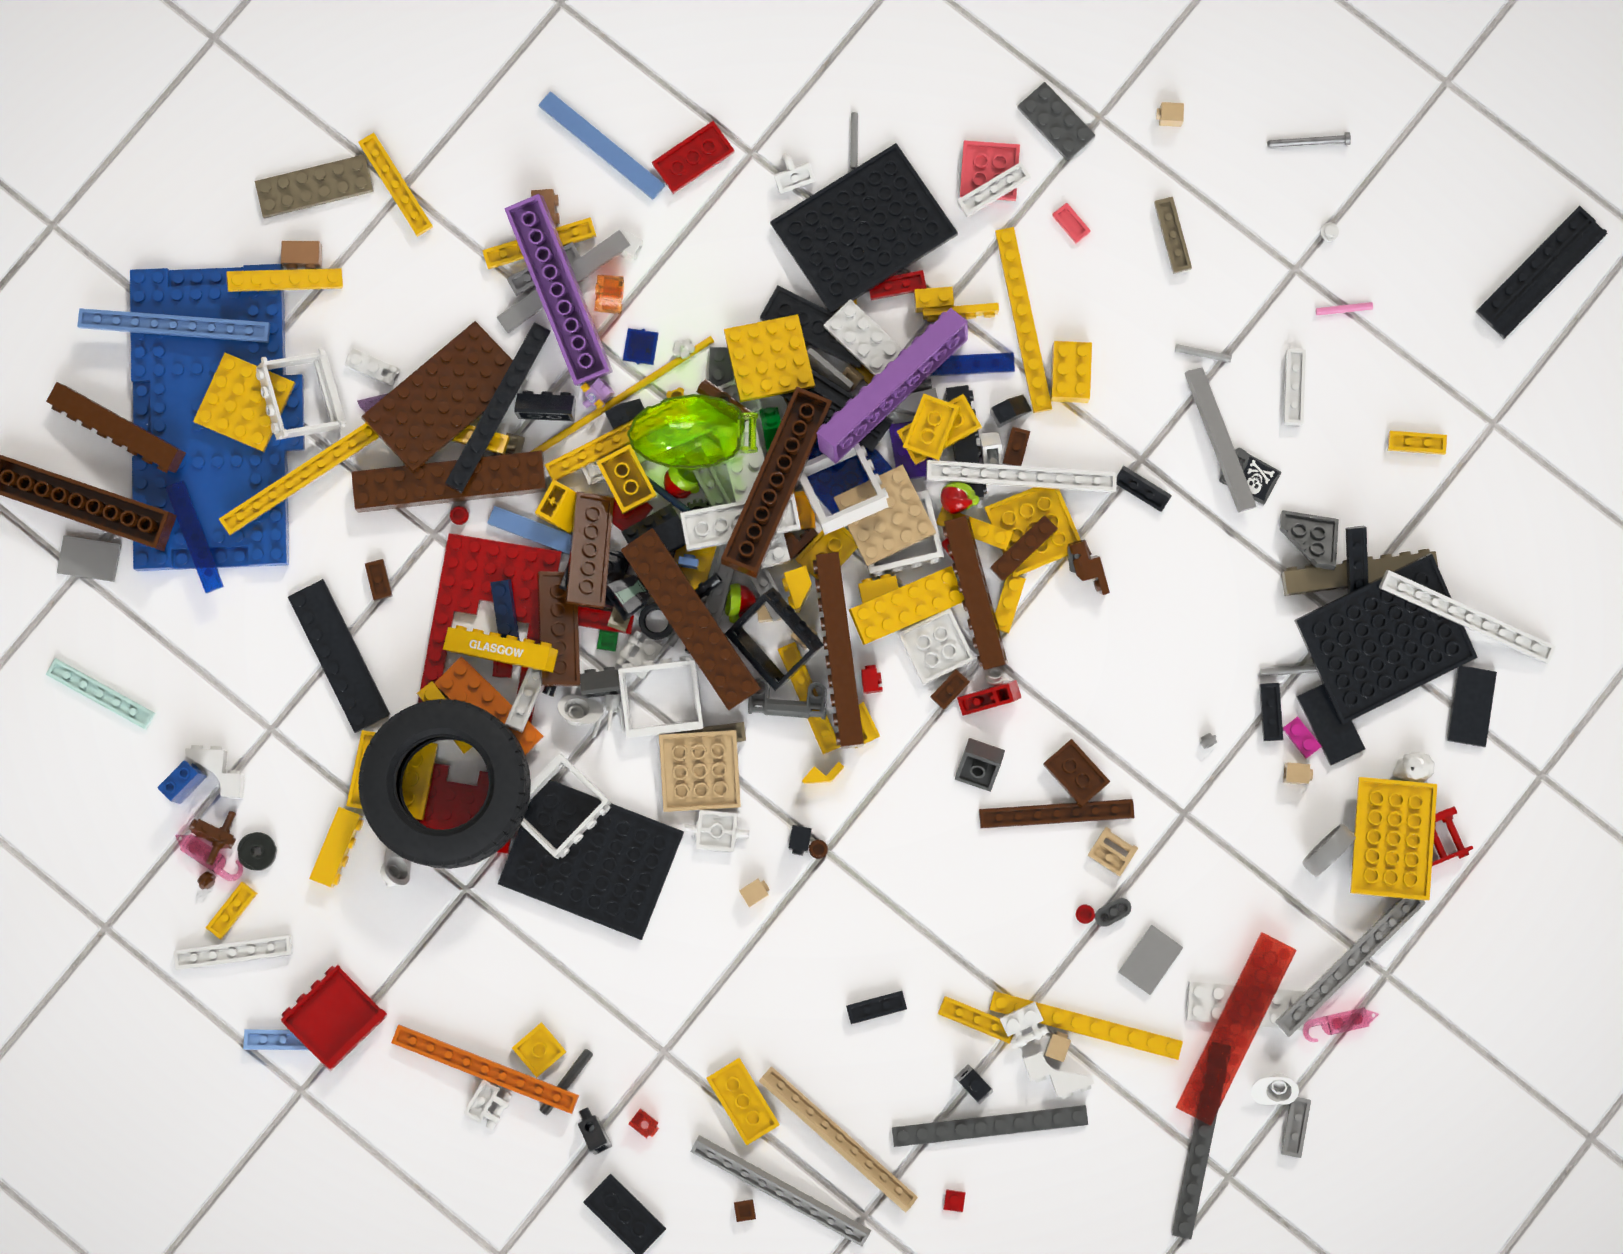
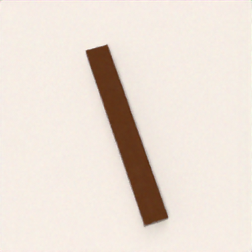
(1056, 813)

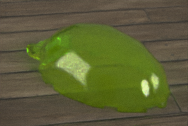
(692, 432)

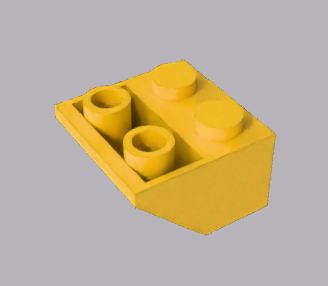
(557, 506)
(799, 586)

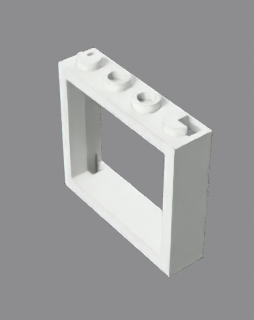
(854, 512)
(915, 562)
(663, 728)
(540, 781)

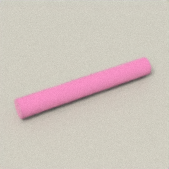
(1344, 308)

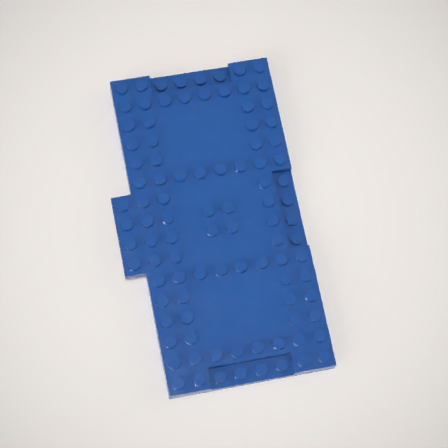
(168, 388)

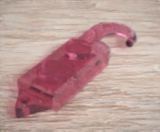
(200, 851)
(1340, 1022)

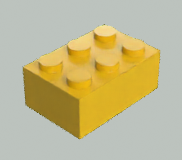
(1071, 371)
(626, 479)

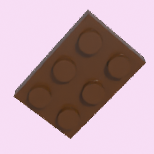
(1076, 773)

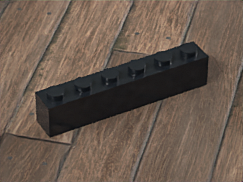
(967, 449)

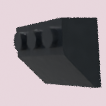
(545, 406)
(665, 523)

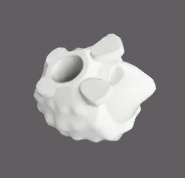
(1414, 767)

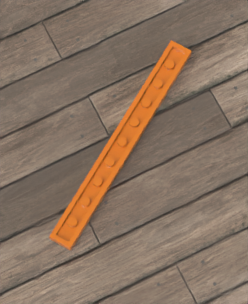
(485, 1069)

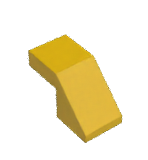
(816, 776)

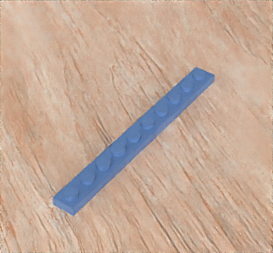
(173, 325)

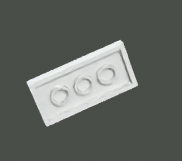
(862, 337)

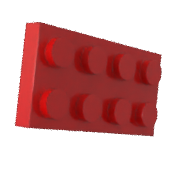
(693, 157)

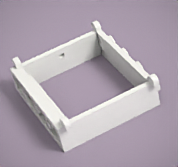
(327, 387)

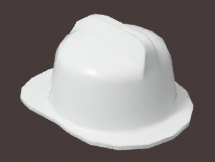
(580, 710)
(395, 869)
(1275, 1090)

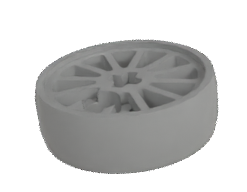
(1328, 850)

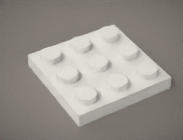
(936, 646)

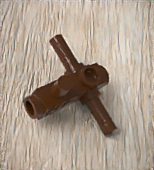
(219, 836)

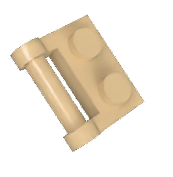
(1108, 856)

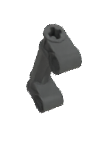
(789, 708)

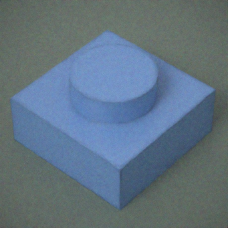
(688, 561)

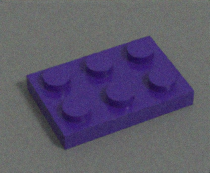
(902, 456)

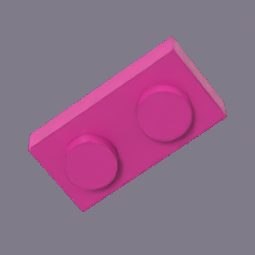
(1301, 737)

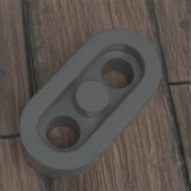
(1112, 912)

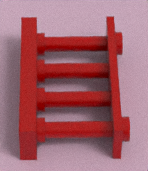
(1446, 817)

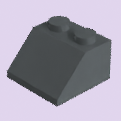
(600, 683)
(980, 764)

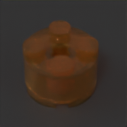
(609, 294)

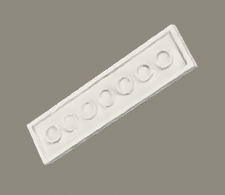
(742, 475)

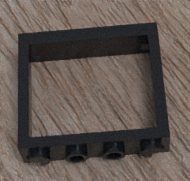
(756, 655)

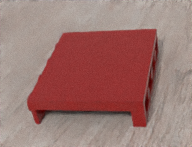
(333, 1017)

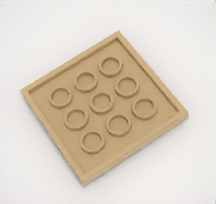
(892, 528)
(699, 770)

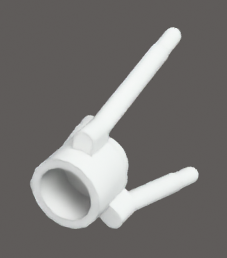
(611, 703)

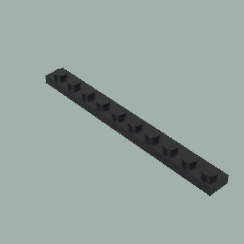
(497, 407)

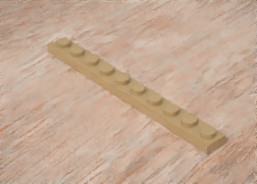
(838, 1139)

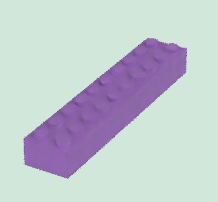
(558, 290)
(892, 385)

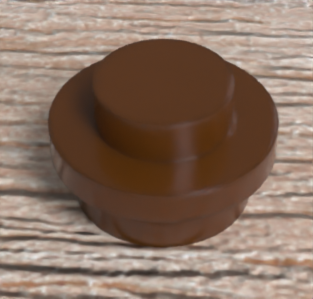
(818, 849)
(206, 880)

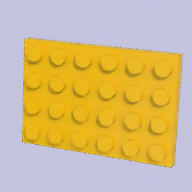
(1393, 838)

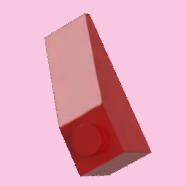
(989, 697)

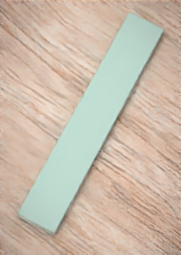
(100, 693)

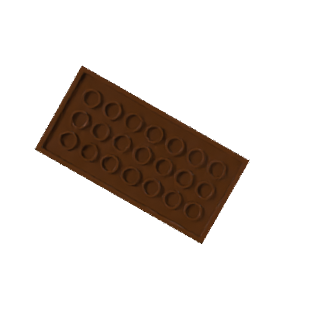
(440, 397)

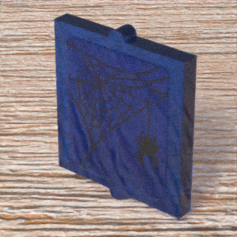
(640, 346)

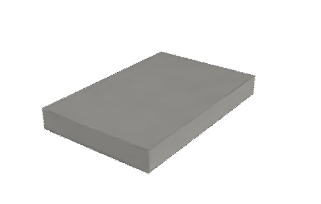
(89, 558)
(1150, 959)

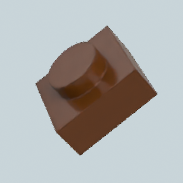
(744, 1210)

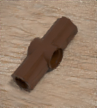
(709, 389)

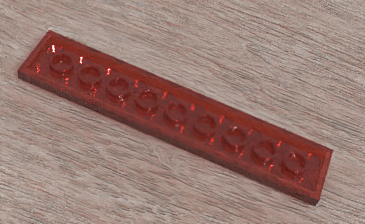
(1235, 1028)

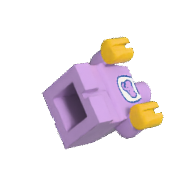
(597, 393)

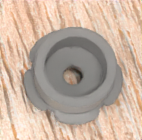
(1208, 740)

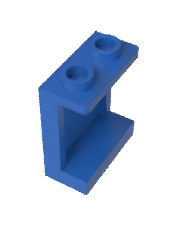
(182, 782)

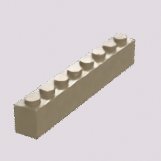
(1315, 579)

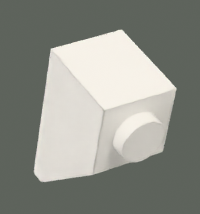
(991, 448)

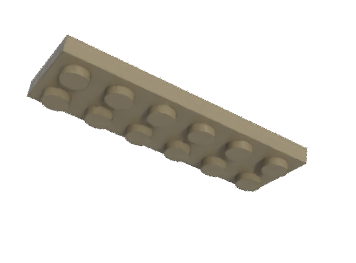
(314, 186)

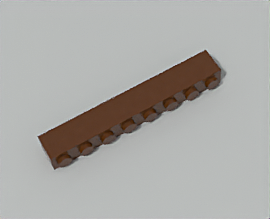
(116, 427)
(975, 592)

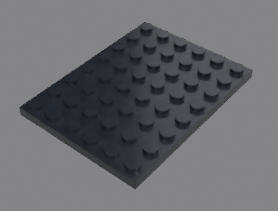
(863, 228)
(1380, 645)
(607, 875)

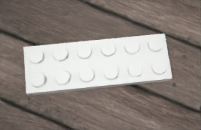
(715, 524)
(1209, 999)

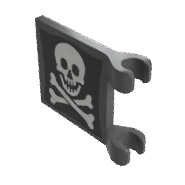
(1258, 474)

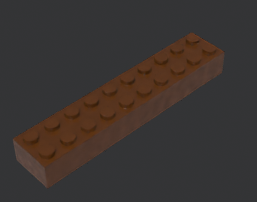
(492, 478)
(776, 482)
(85, 503)
(690, 619)
(839, 649)

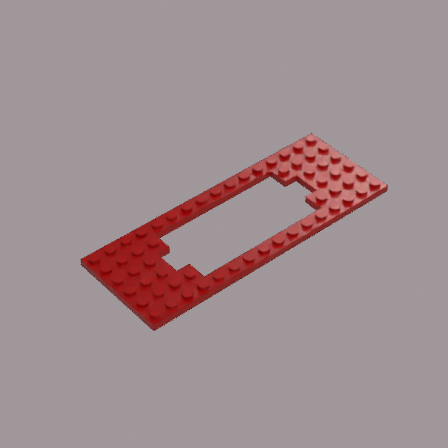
(464, 582)

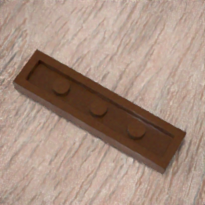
(1023, 548)

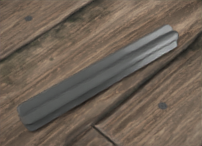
(570, 1076)

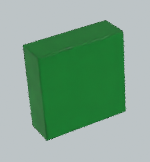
(607, 640)

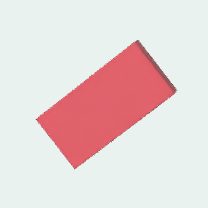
(1071, 223)

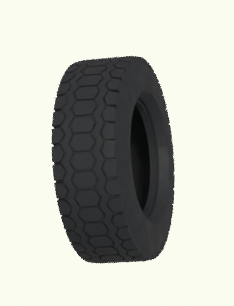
(384, 770)

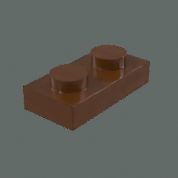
(1016, 446)
(378, 579)
(949, 689)

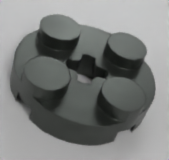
(257, 862)

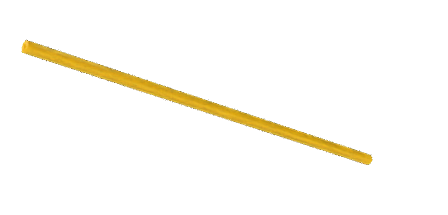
(622, 396)

